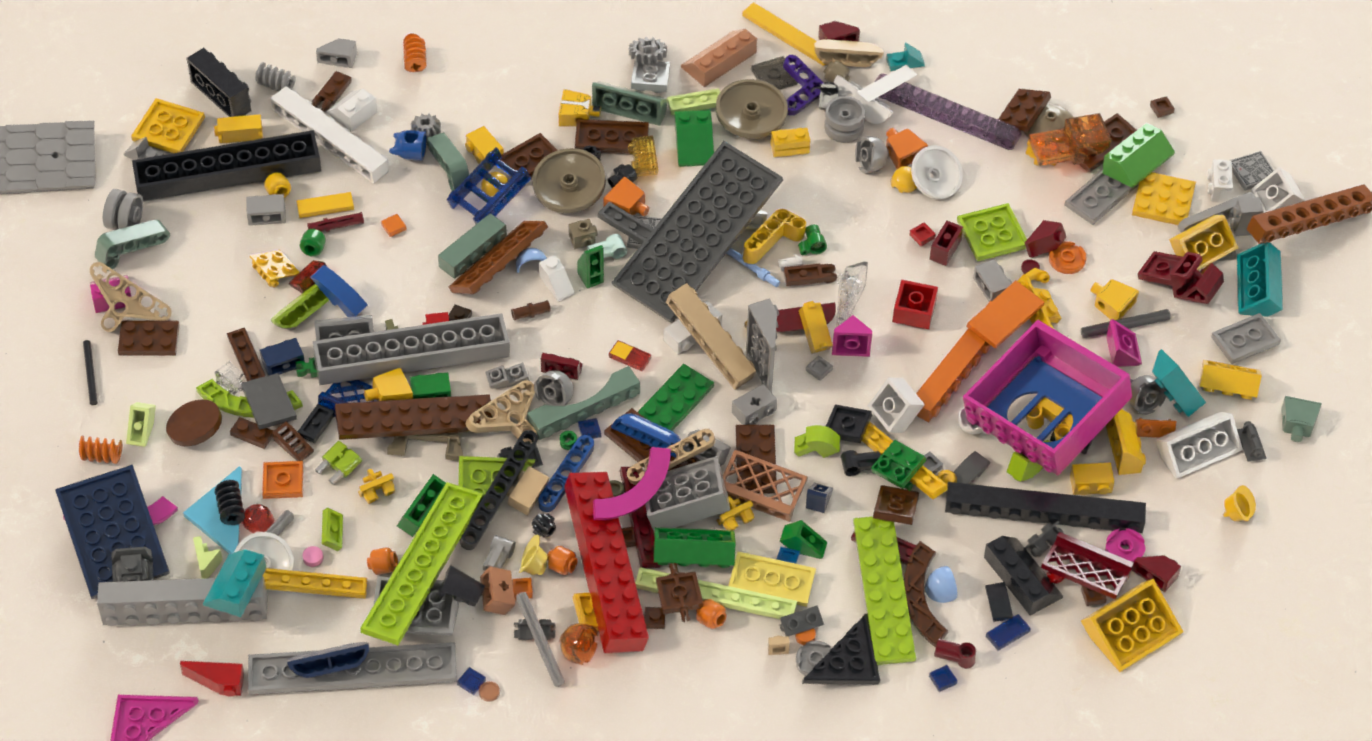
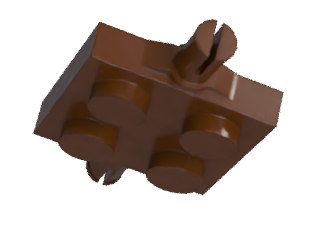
(679, 592)

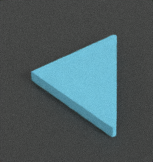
(206, 517)

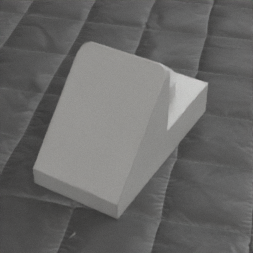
(141, 149)

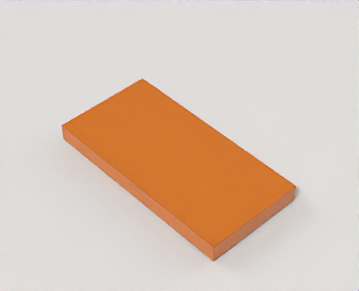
(1005, 314)

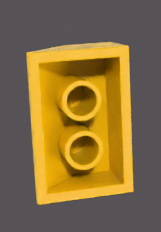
(1208, 238)
(1230, 379)
(1125, 444)

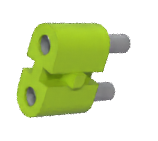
(341, 459)

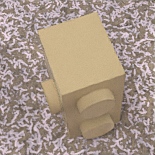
(527, 490)

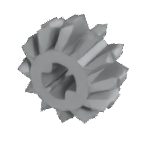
(426, 123)

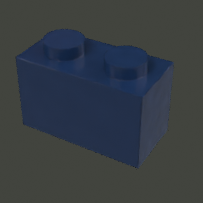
(281, 356)

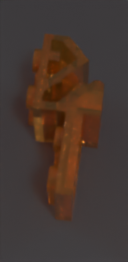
(1072, 141)

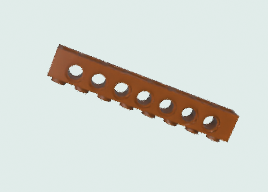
(1310, 214)

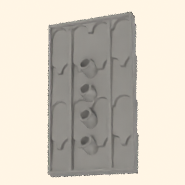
(47, 157)

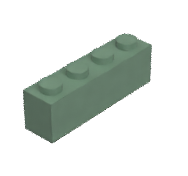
(472, 246)

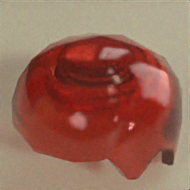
(257, 518)

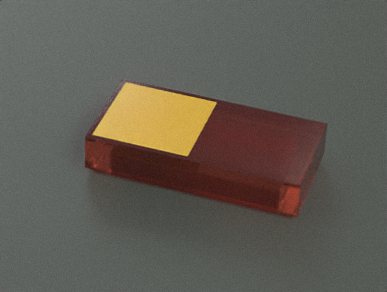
(629, 355)

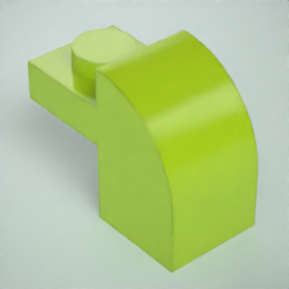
(818, 439)

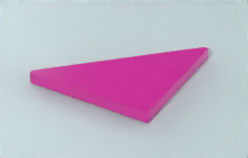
(145, 716)

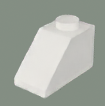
(555, 278)

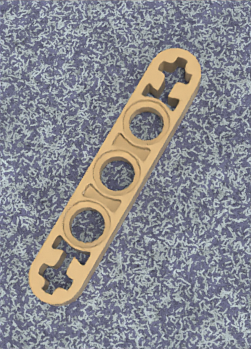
(676, 448)

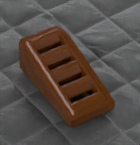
(284, 433)

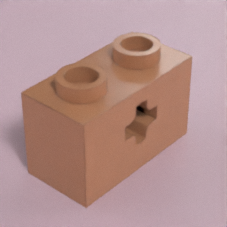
(498, 590)

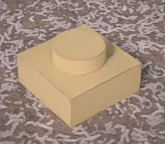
(778, 645)

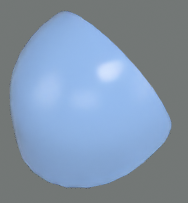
(527, 255)
(941, 585)

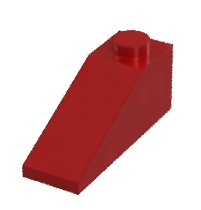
(219, 677)

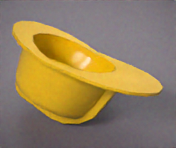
(1240, 504)

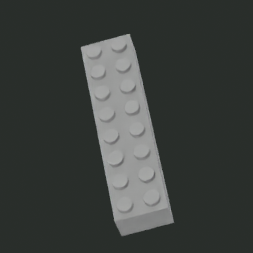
(169, 602)

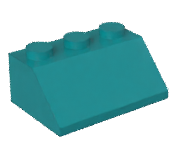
(1176, 384)
(236, 582)

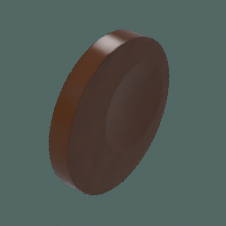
(194, 423)

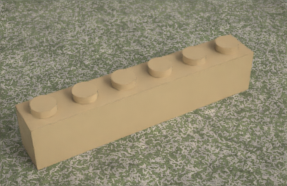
(711, 336)

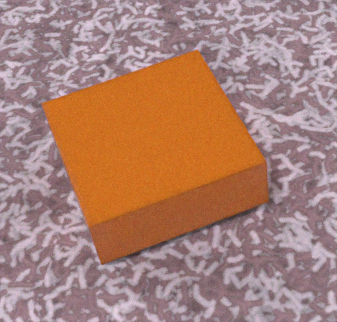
(393, 225)
(522, 585)

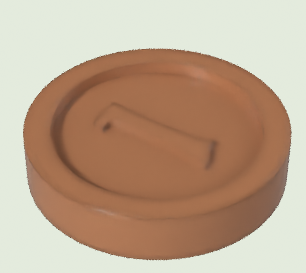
(489, 691)

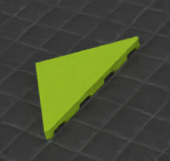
(479, 472)

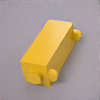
(239, 128)
(815, 327)

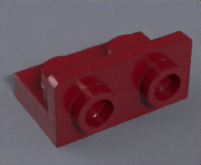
(569, 366)

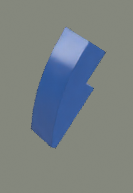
(338, 291)

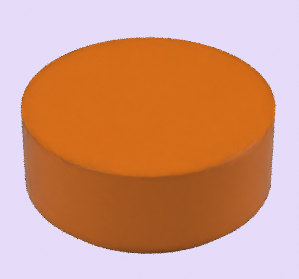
(805, 636)

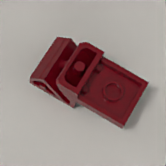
(1183, 275)

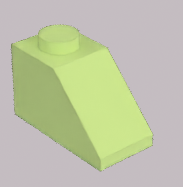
(140, 423)

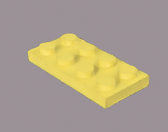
(773, 577)

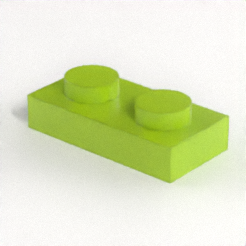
(332, 529)

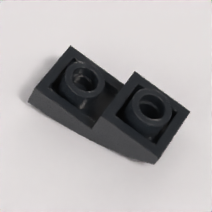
(999, 601)

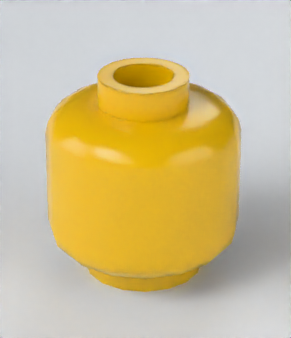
(277, 184)

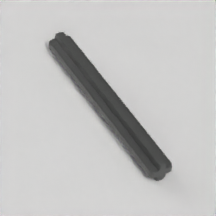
(1129, 322)

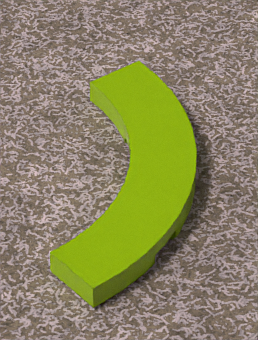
(232, 404)

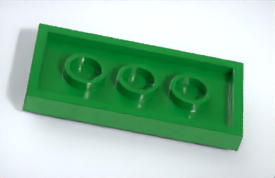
(676, 397)

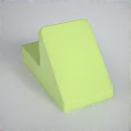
(207, 560)

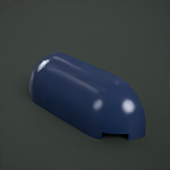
(329, 660)

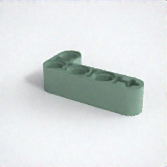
(449, 159)
(129, 239)

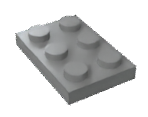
(650, 76)
(1245, 338)

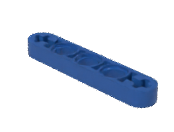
(567, 464)

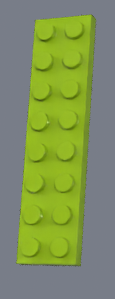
(884, 590)

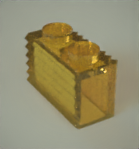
(643, 155)

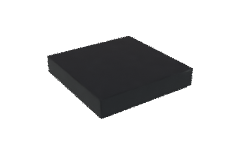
(849, 422)

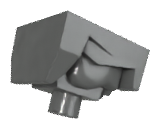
(132, 564)

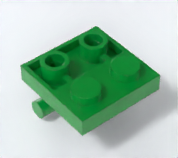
(899, 465)

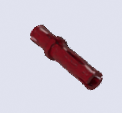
(338, 222)

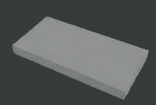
(1097, 197)

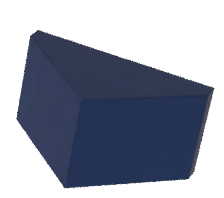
(818, 497)

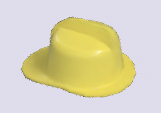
(534, 558)

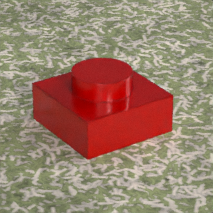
(922, 234)

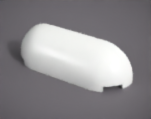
(875, 110)

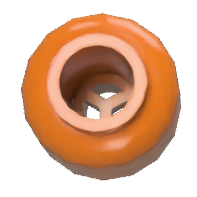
(562, 560)
(382, 561)
(711, 614)

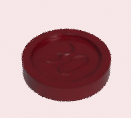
(1028, 265)

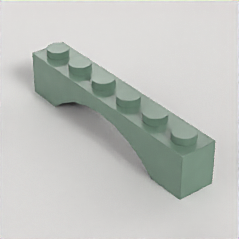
(551, 419)

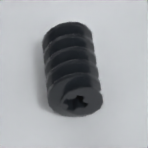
(229, 502)

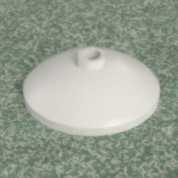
(943, 166)
(274, 548)

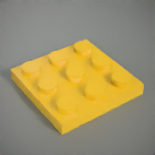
(168, 126)
(1163, 198)

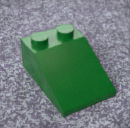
(693, 137)

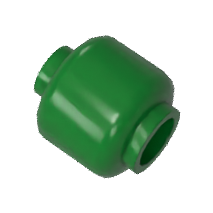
(312, 242)

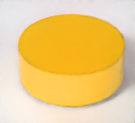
(947, 476)

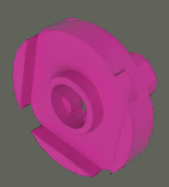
(1128, 537)

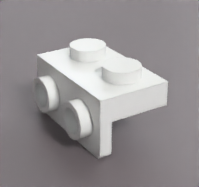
(1220, 178)

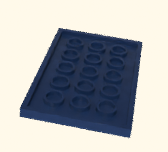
(107, 516)

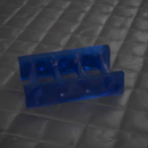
(501, 198)

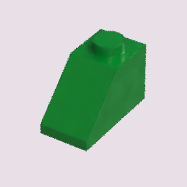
(803, 539)

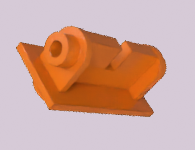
(1154, 428)

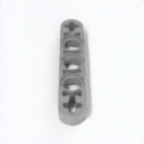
(1222, 209)

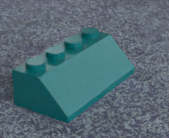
(1259, 280)

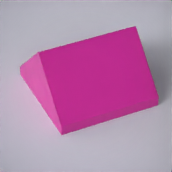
(852, 338)
(1122, 345)

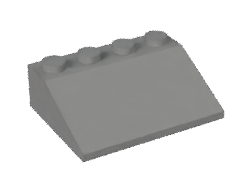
(761, 339)
(689, 495)
(435, 615)

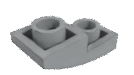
(501, 377)

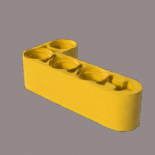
(770, 232)

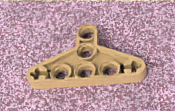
(133, 304)
(501, 418)

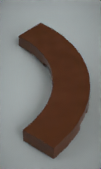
(916, 601)

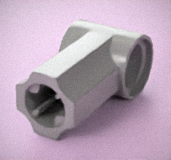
(499, 552)

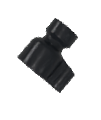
(621, 171)

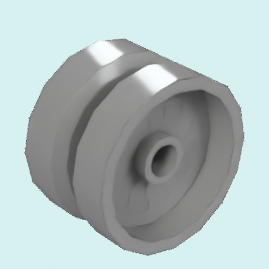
(844, 119)
(122, 209)

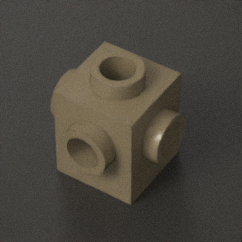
(582, 233)

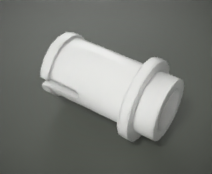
(792, 261)

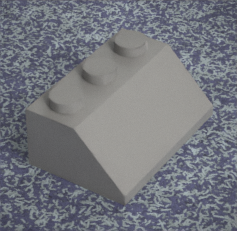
(343, 327)

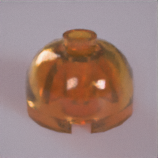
(578, 643)

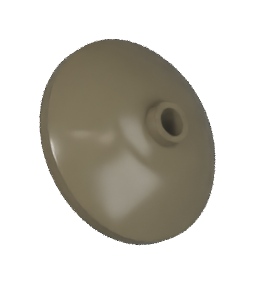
(1050, 119)

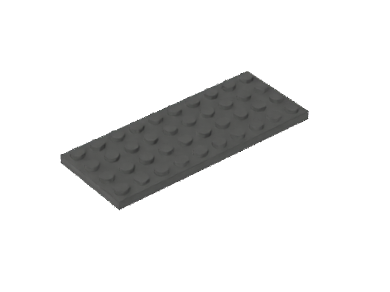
(698, 229)

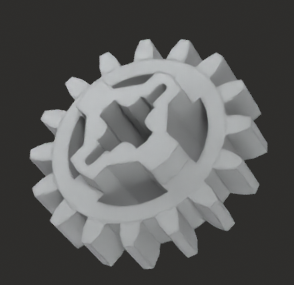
(647, 50)

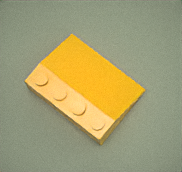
(1133, 625)

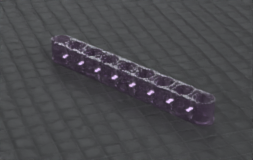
(953, 114)

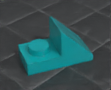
(910, 57)

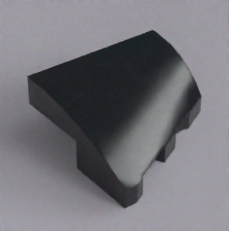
(461, 587)

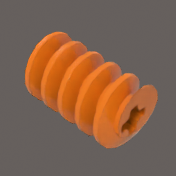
(414, 53)
(100, 451)

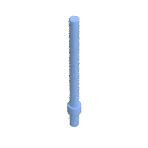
(761, 273)

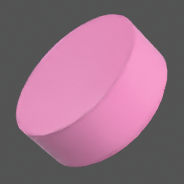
(312, 556)

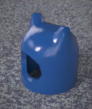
(410, 145)

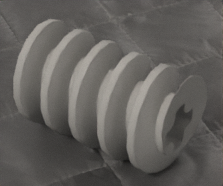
(272, 78)

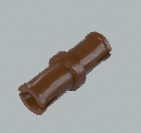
(530, 310)

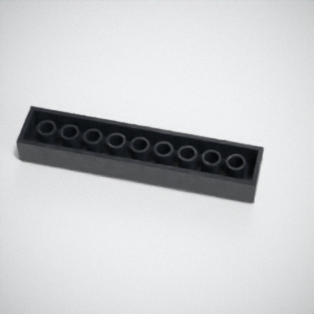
(226, 165)

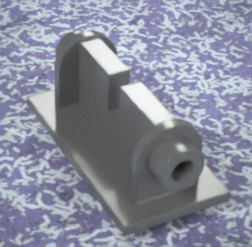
(1251, 442)
(1037, 543)
(801, 621)
(524, 632)

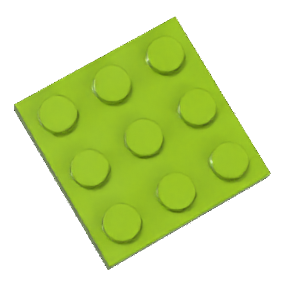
(992, 232)

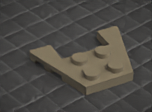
(453, 442)

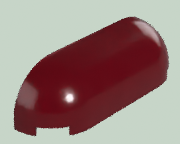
(790, 319)

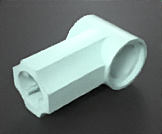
(612, 246)

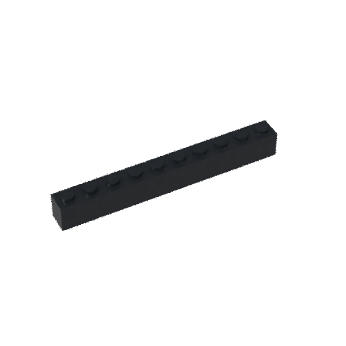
(1045, 507)

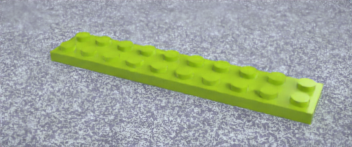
(421, 564)

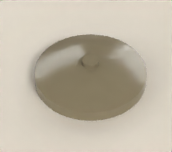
(751, 108)
(569, 180)

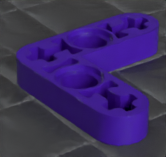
(807, 84)

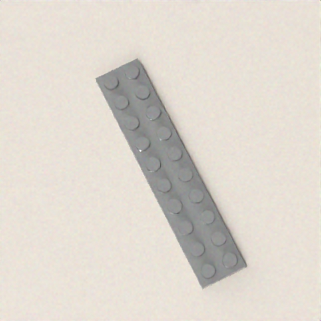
(381, 668)

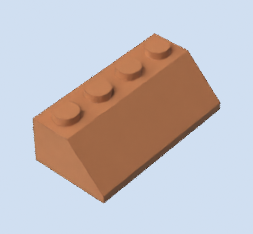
(721, 56)

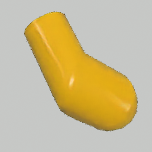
(1038, 275)

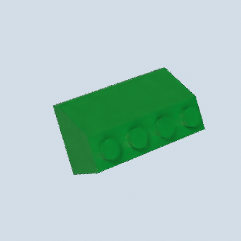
(694, 547)

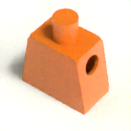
(903, 146)
(627, 197)

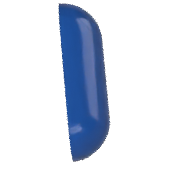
(646, 431)

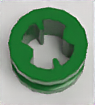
(564, 437)

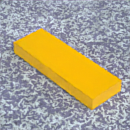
(325, 205)

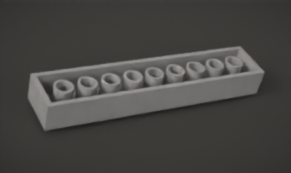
(411, 348)

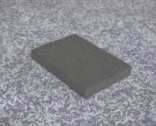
(268, 401)

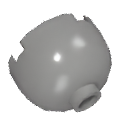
(871, 154)
(554, 388)
(1146, 394)

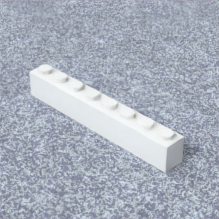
(330, 134)

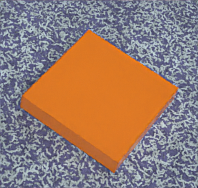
(282, 479)

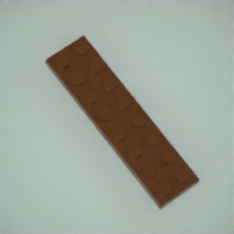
(407, 416)

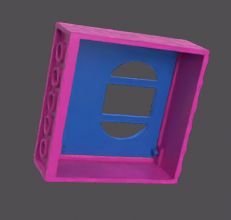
(1053, 369)

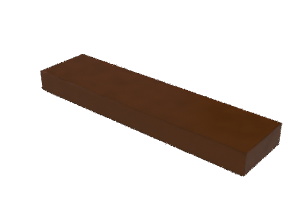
(245, 354)

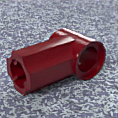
(955, 652)

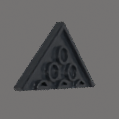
(849, 660)

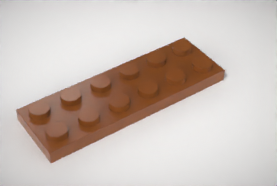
(498, 257)

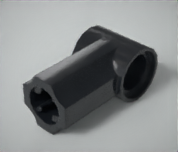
(855, 463)

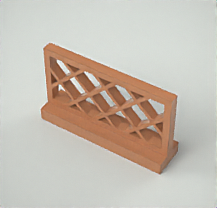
(761, 502)

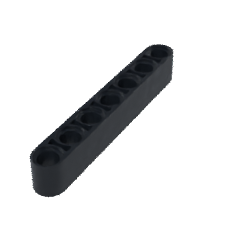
(502, 481)

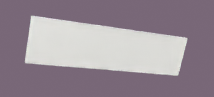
(887, 83)

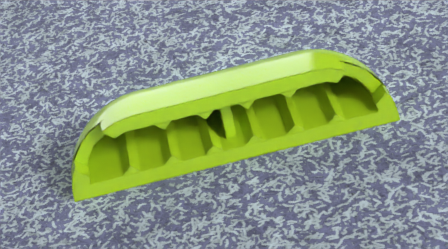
(300, 308)

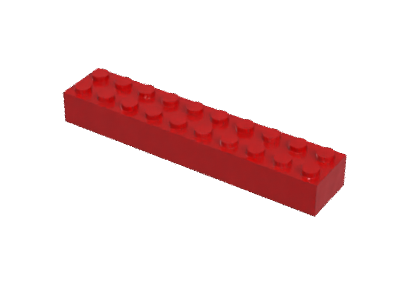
(606, 566)

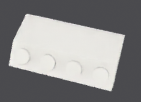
(1199, 444)

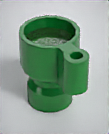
(815, 241)

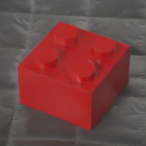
(915, 304)

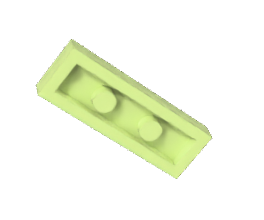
(693, 101)

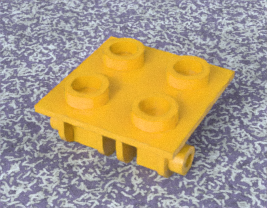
(273, 266)

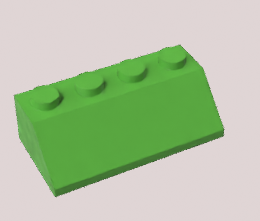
(1138, 155)

